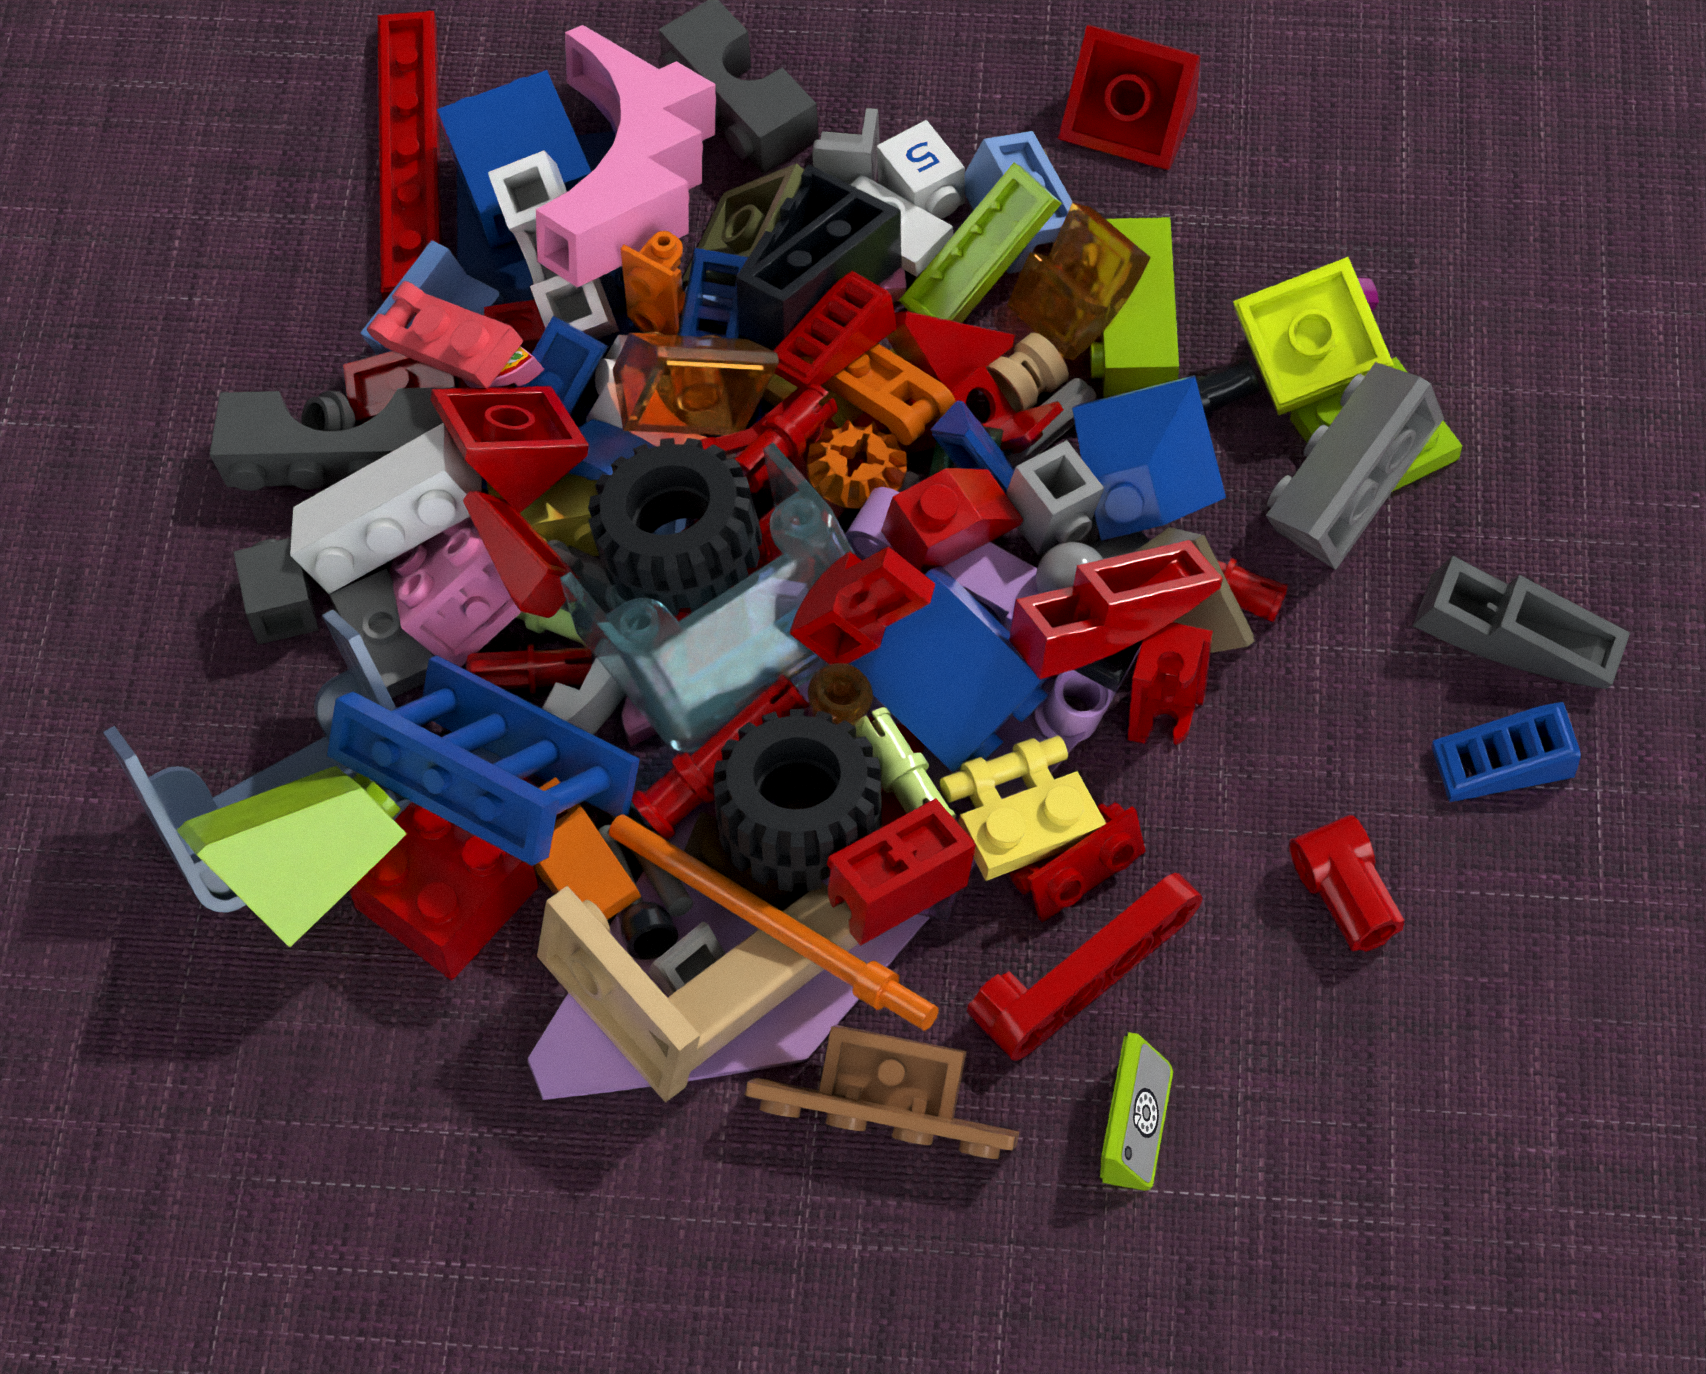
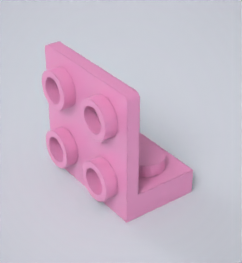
(451, 593)

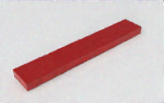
(407, 142)

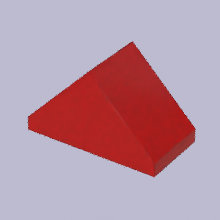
(946, 347)

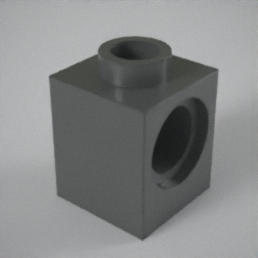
(275, 591)

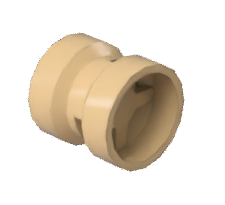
(1029, 371)

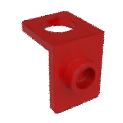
(1019, 428)

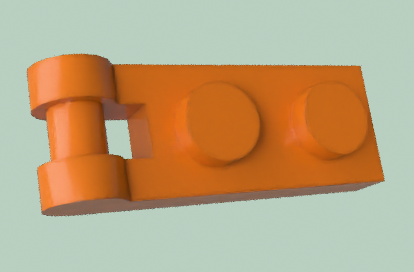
(882, 383)

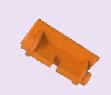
(654, 284)

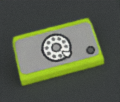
(1136, 1115)

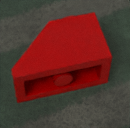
(948, 517)

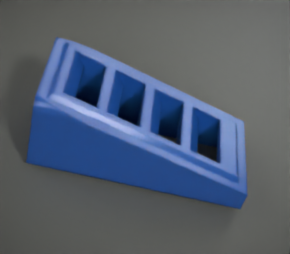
(697, 287)
(1524, 727)

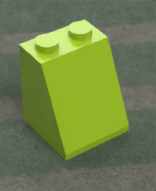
(297, 845)

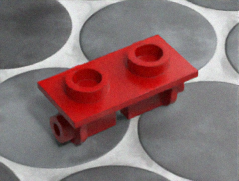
(1070, 874)

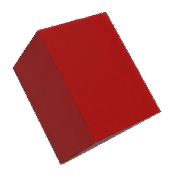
(1131, 97)
(513, 437)

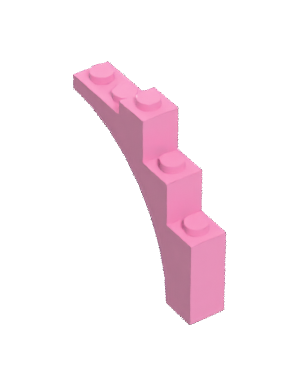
(646, 172)

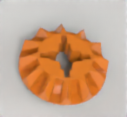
(829, 470)

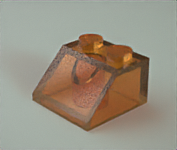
(690, 382)

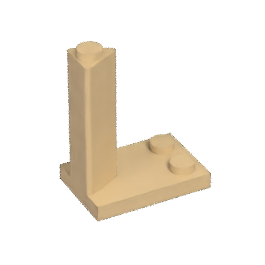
(679, 1032)

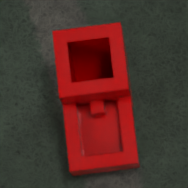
(856, 602)

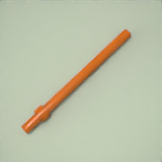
(870, 981)

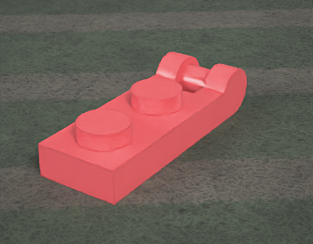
(445, 336)

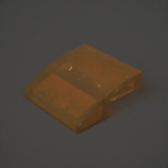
(1080, 283)

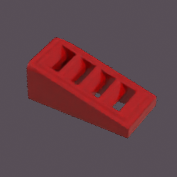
(851, 302)
(520, 555)

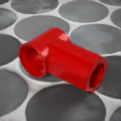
(1341, 867)

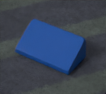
(971, 445)

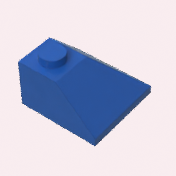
(1149, 456)

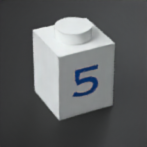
(922, 170)

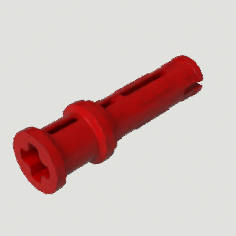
(692, 775)

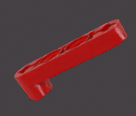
(1025, 1018)

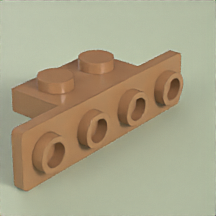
(891, 1085)

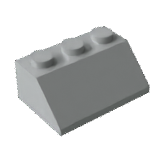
(1355, 462)

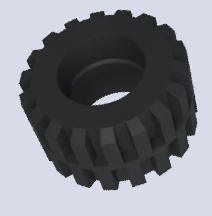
(669, 486)
(788, 757)

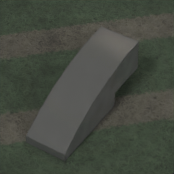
(1520, 625)

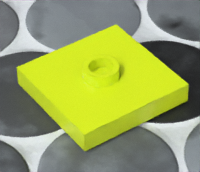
(1311, 335)

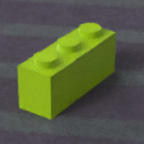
(1142, 339)

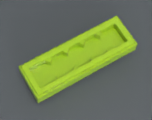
(982, 247)

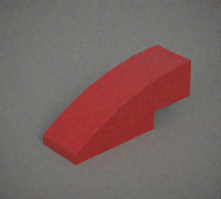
(1110, 606)

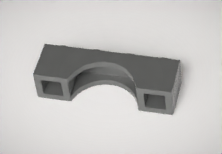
(263, 445)

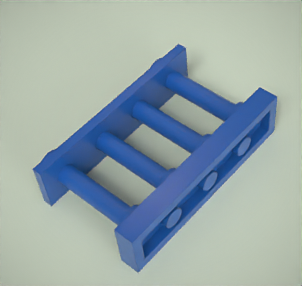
(467, 789)

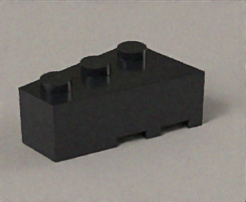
(815, 243)

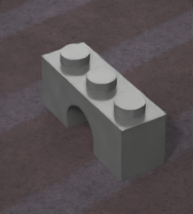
(759, 117)

